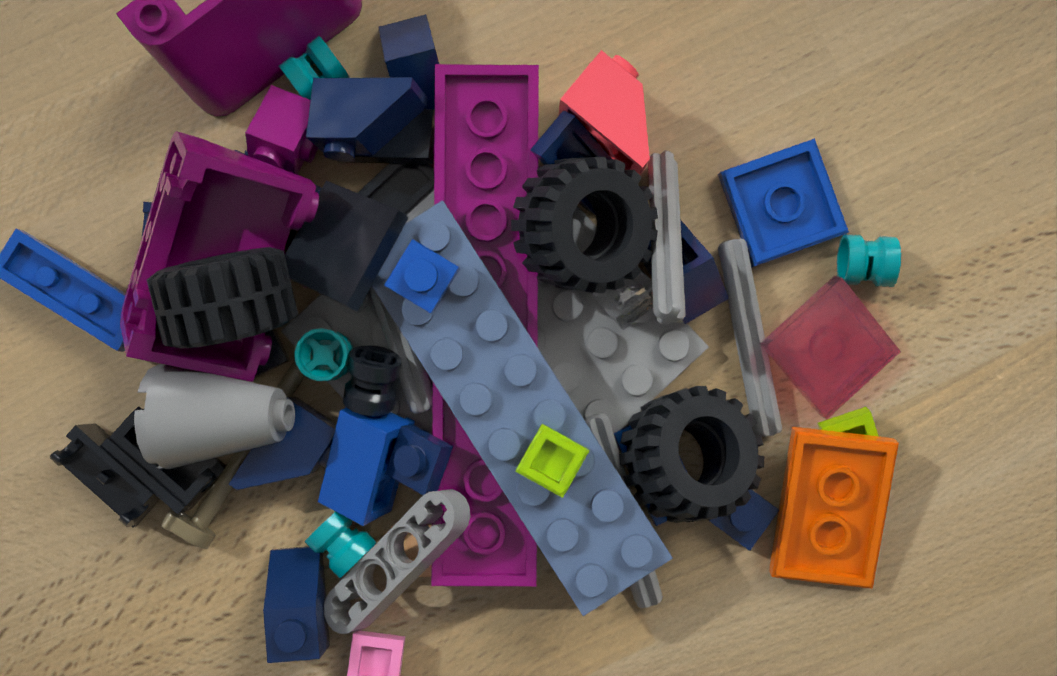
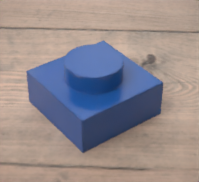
(422, 276)

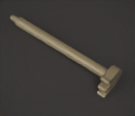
(195, 528)

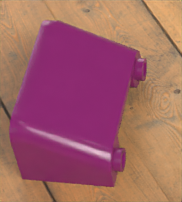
(232, 47)
(202, 208)

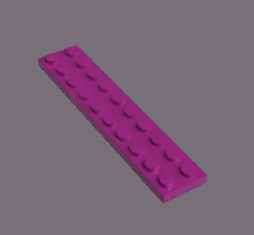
(480, 162)

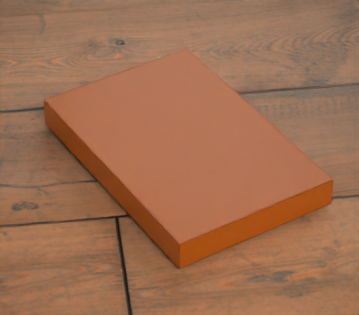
(833, 507)

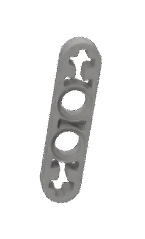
(391, 556)

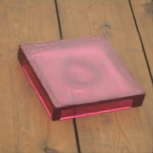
(830, 347)

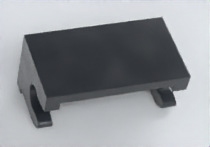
(105, 474)
(176, 487)

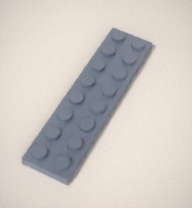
(500, 397)

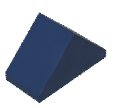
(411, 53)

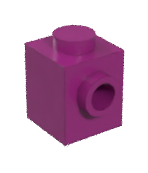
(280, 131)

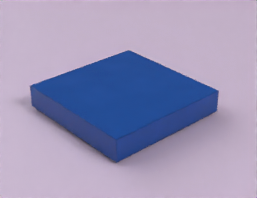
(783, 202)

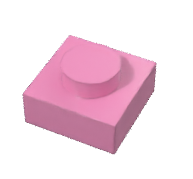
(375, 654)

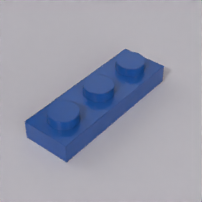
(63, 287)

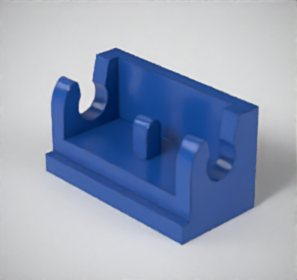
(357, 466)

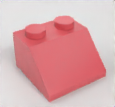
(612, 109)

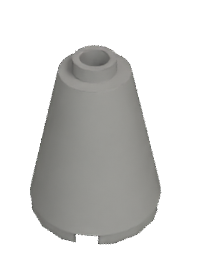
(206, 416)

